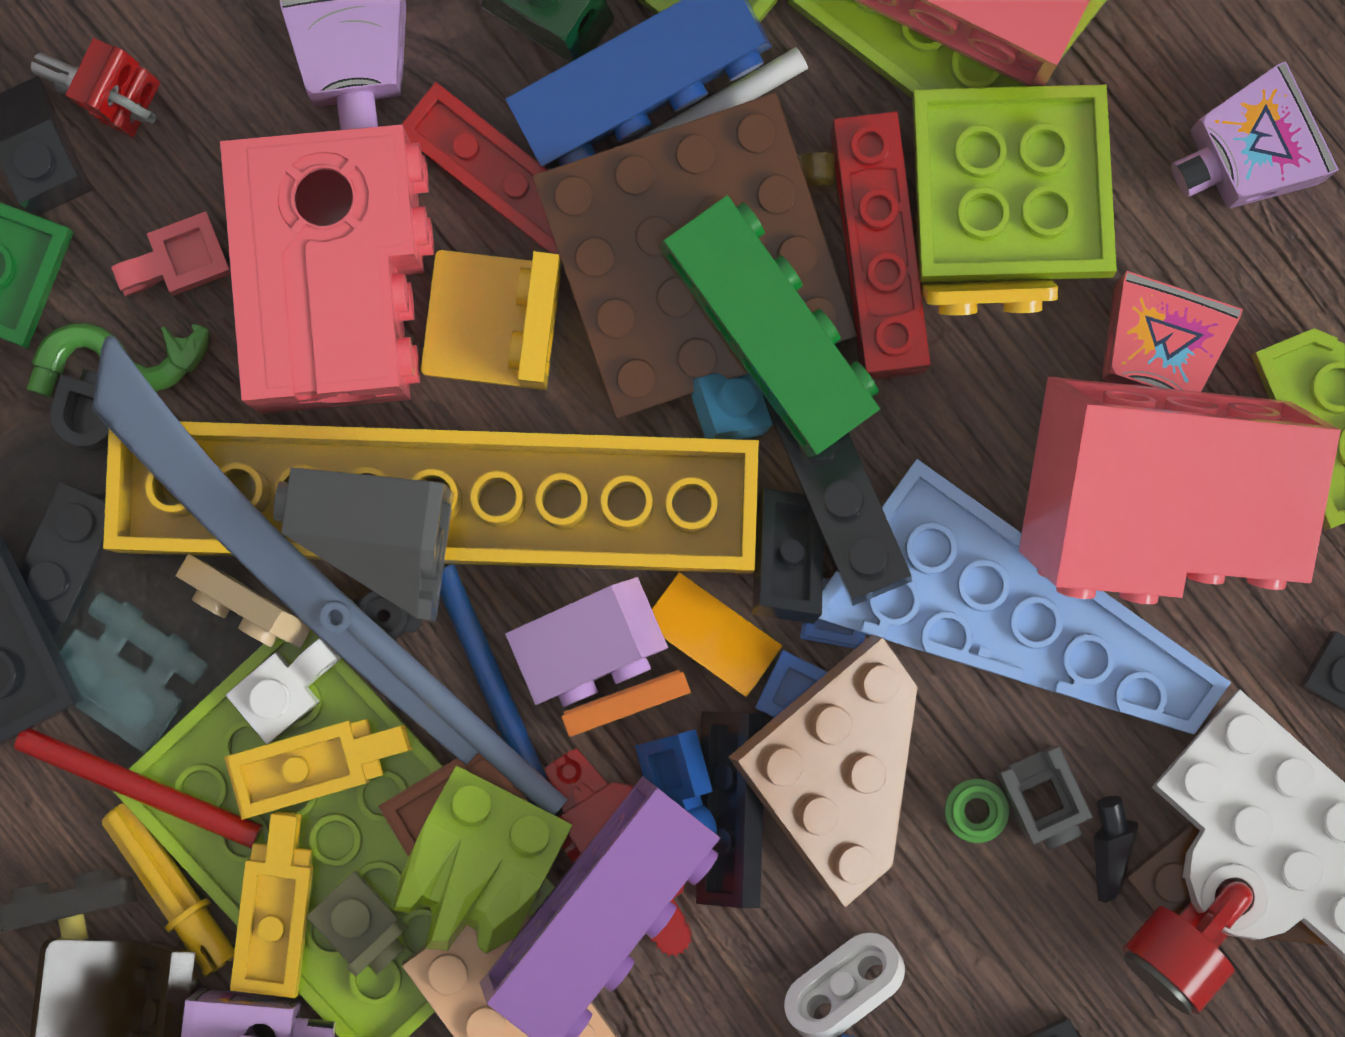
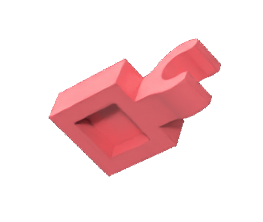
(182, 255)

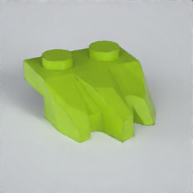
(479, 862)

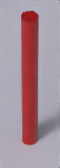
(138, 787)

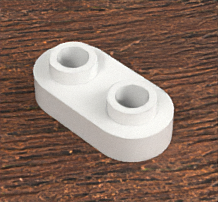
(842, 983)

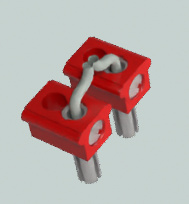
(105, 84)

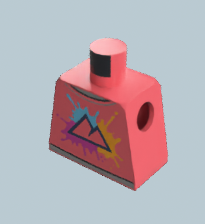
(1164, 335)

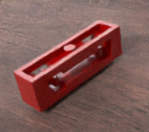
(879, 245)

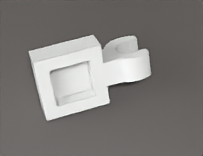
(279, 692)

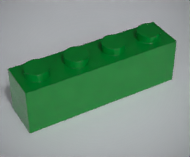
(770, 326)

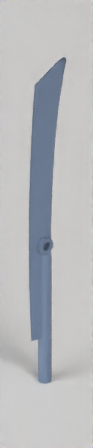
(170, 453)

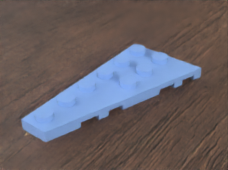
(992, 611)

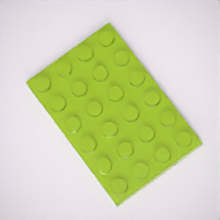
(339, 828)

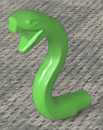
(56, 347)

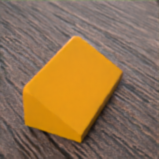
(714, 635)

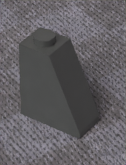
(374, 530)

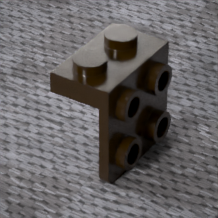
(111, 988)

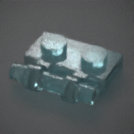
(116, 691)

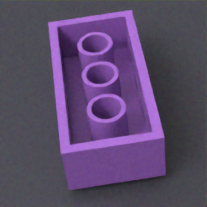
(599, 915)

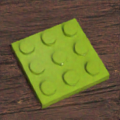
(1013, 183)

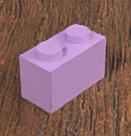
(587, 641)

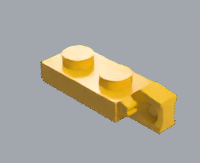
(311, 765)
(273, 912)

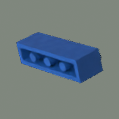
(636, 75)

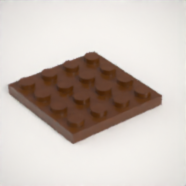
(628, 199)

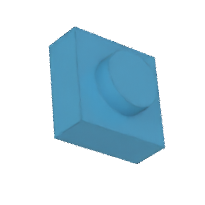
(730, 407)

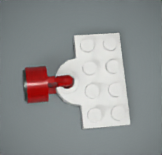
(1261, 858)

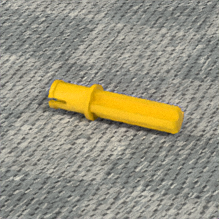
(170, 890)

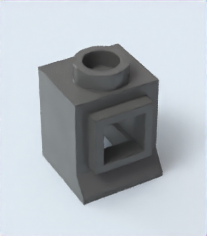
(1032, 770)

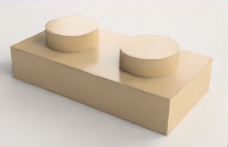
(222, 592)

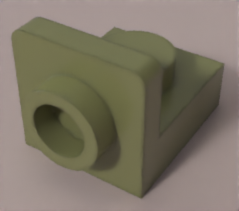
(359, 925)

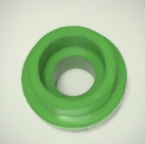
(996, 815)

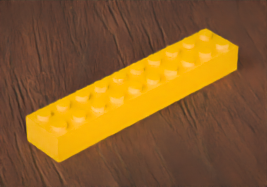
(513, 498)

